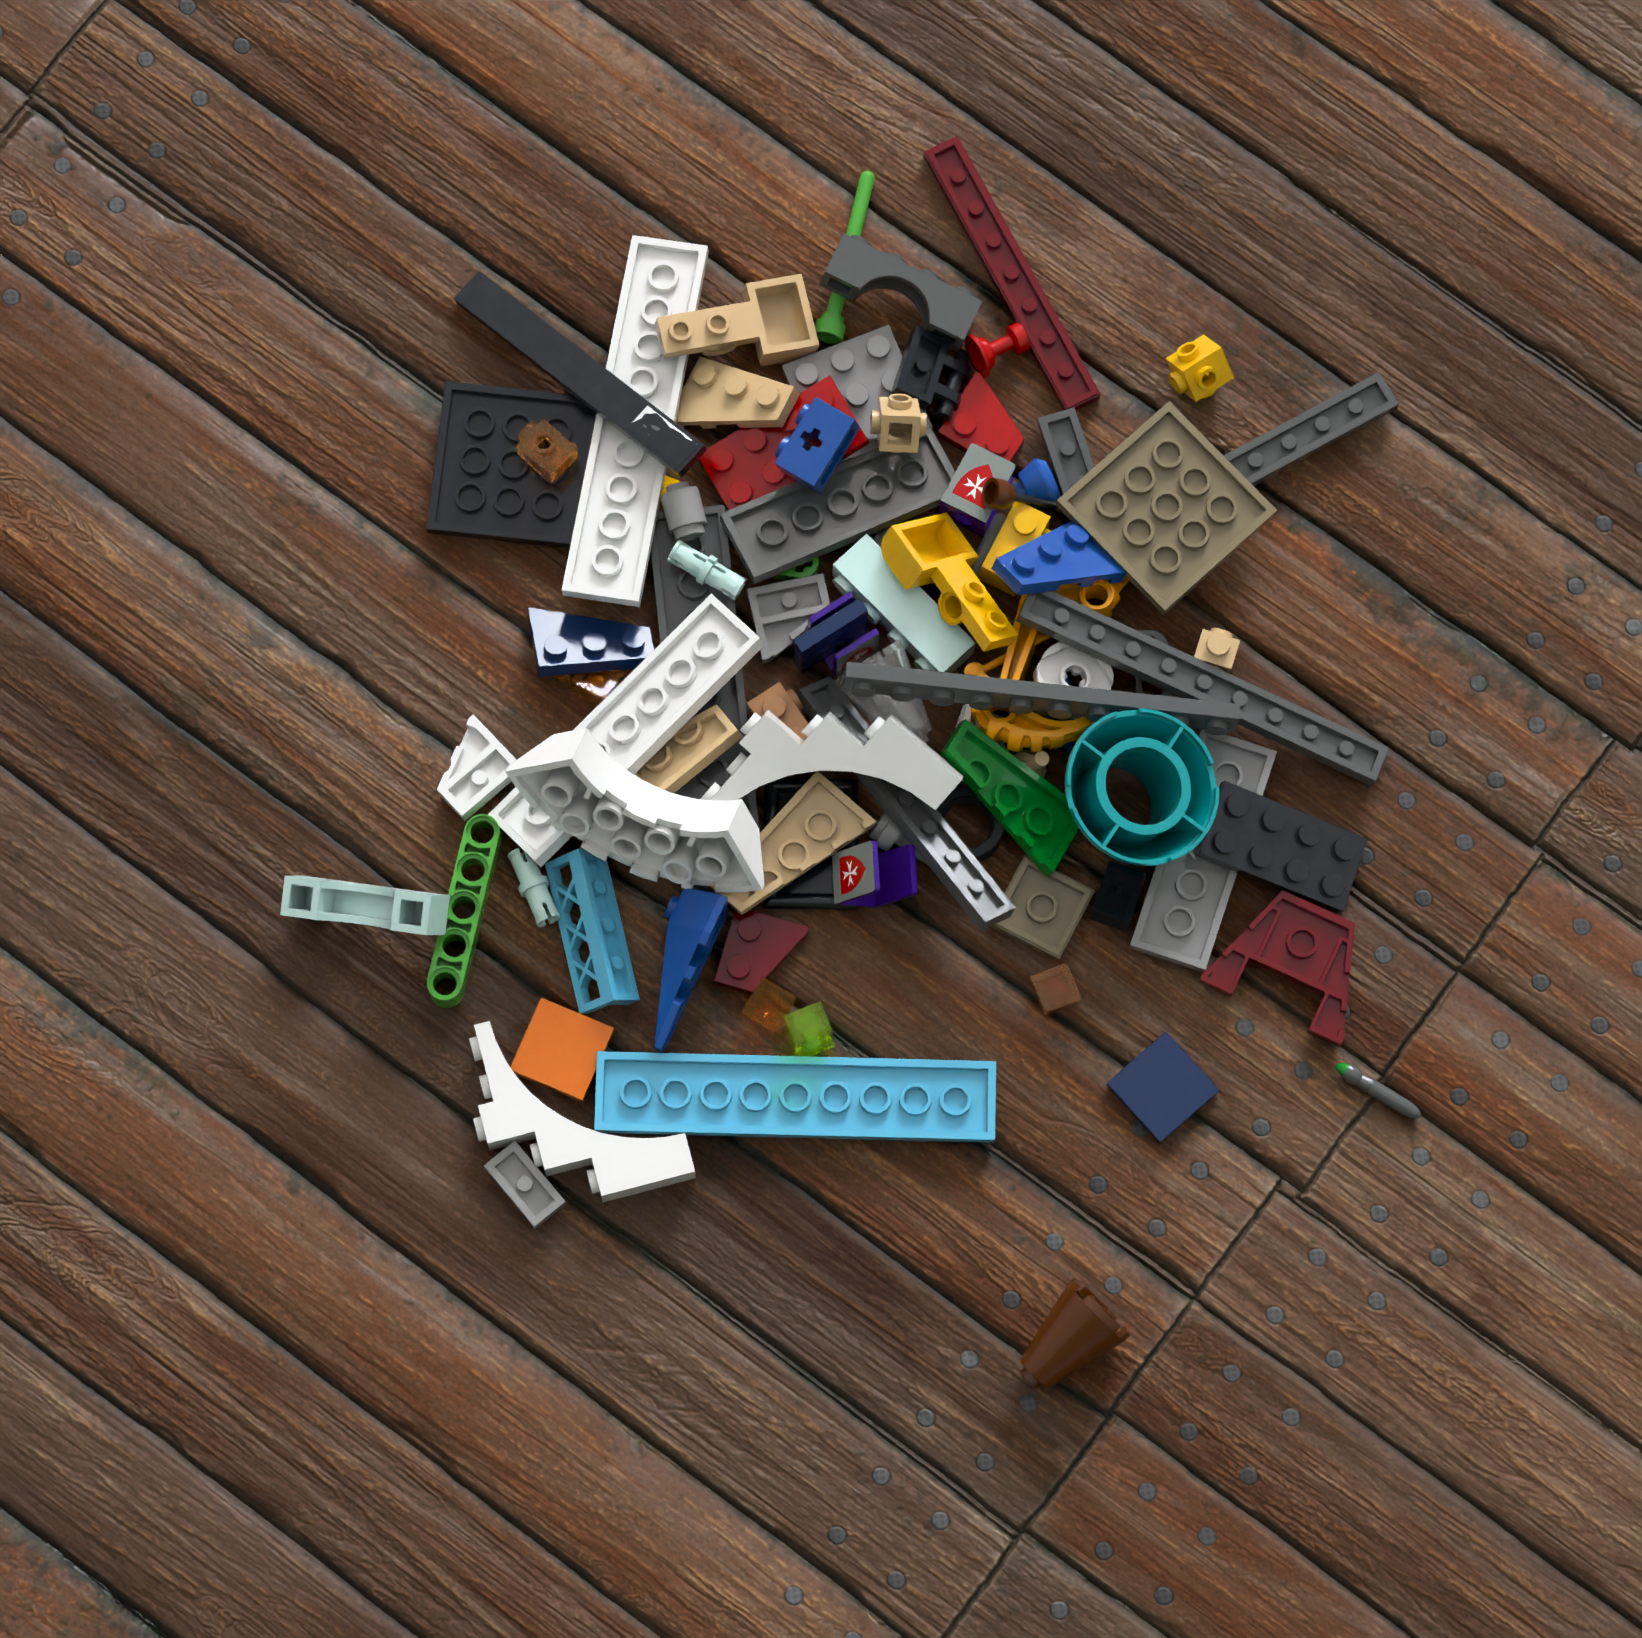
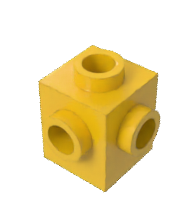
(1198, 368)

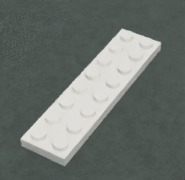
(646, 709)

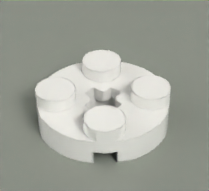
(1064, 658)

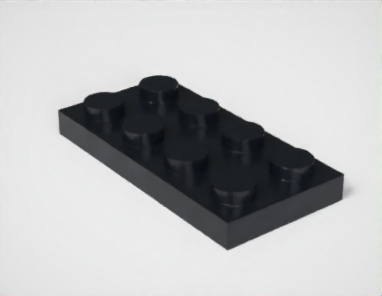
(1283, 847)

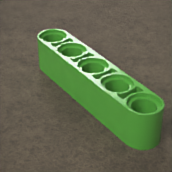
(465, 891)

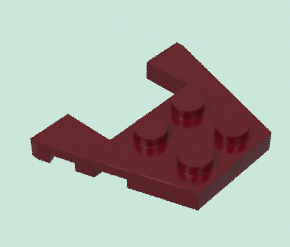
(1300, 945)

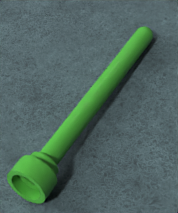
(830, 325)

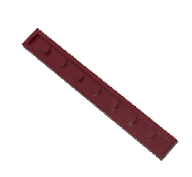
(1011, 274)

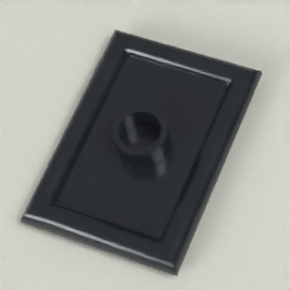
(815, 886)

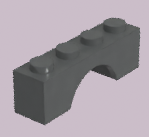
(862, 268)

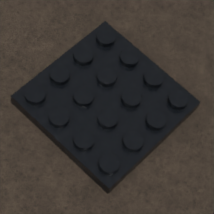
(485, 485)

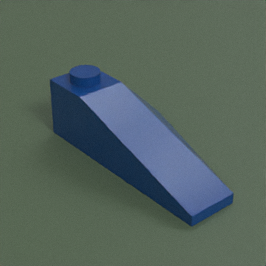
(690, 936)

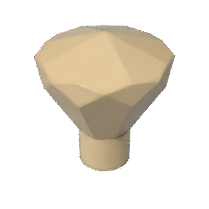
(1035, 760)

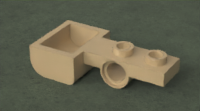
(772, 317)

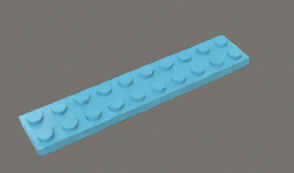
(795, 1096)

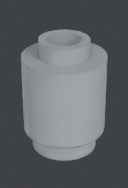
(684, 511)

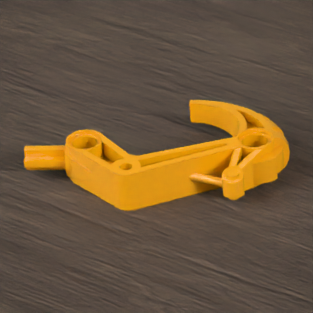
(1032, 729)

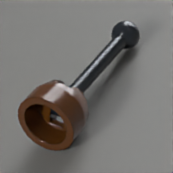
(1000, 495)

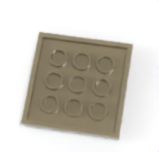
(1166, 507)

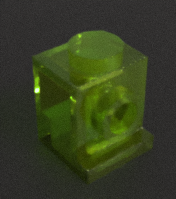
(808, 1030)

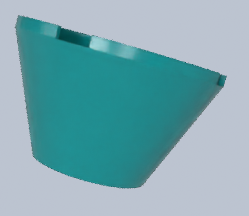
(1170, 766)

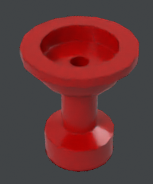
(983, 352)

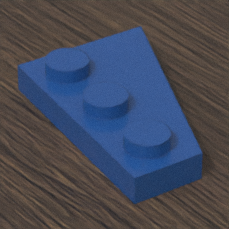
(1056, 560)

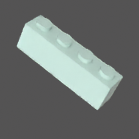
(901, 611)

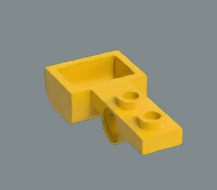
(938, 553)

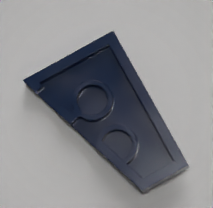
(585, 644)

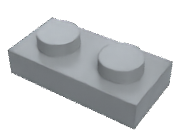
(524, 1184)

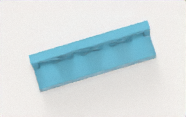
(598, 926)

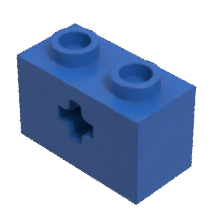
(814, 464)

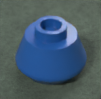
(1038, 482)

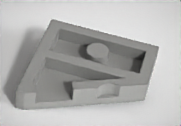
(783, 610)

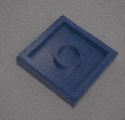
(830, 635)
(1162, 1087)

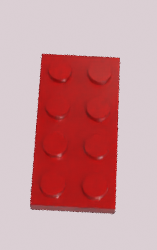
(744, 461)

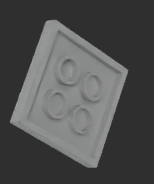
(861, 370)

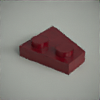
(755, 949)

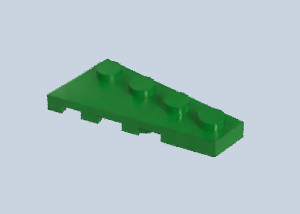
(1015, 794)

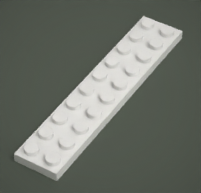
(620, 478)

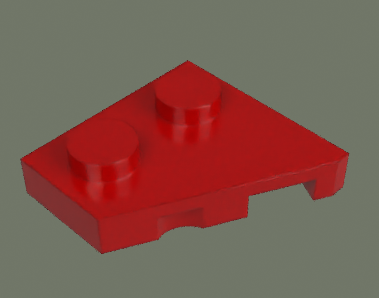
(982, 422)

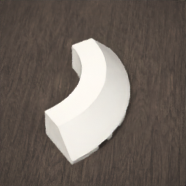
(636, 821)

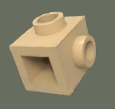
(898, 424)

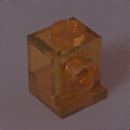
(547, 462)

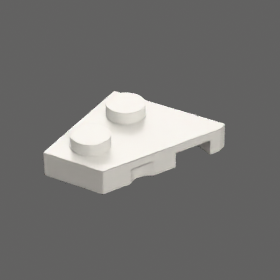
(475, 770)

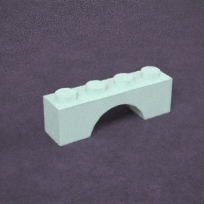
(365, 905)

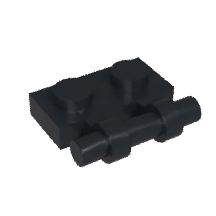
(921, 368)

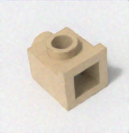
(1217, 648)

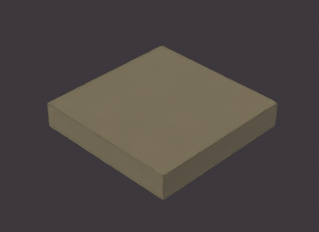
(1045, 908)

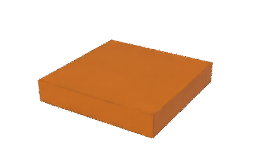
(561, 1049)

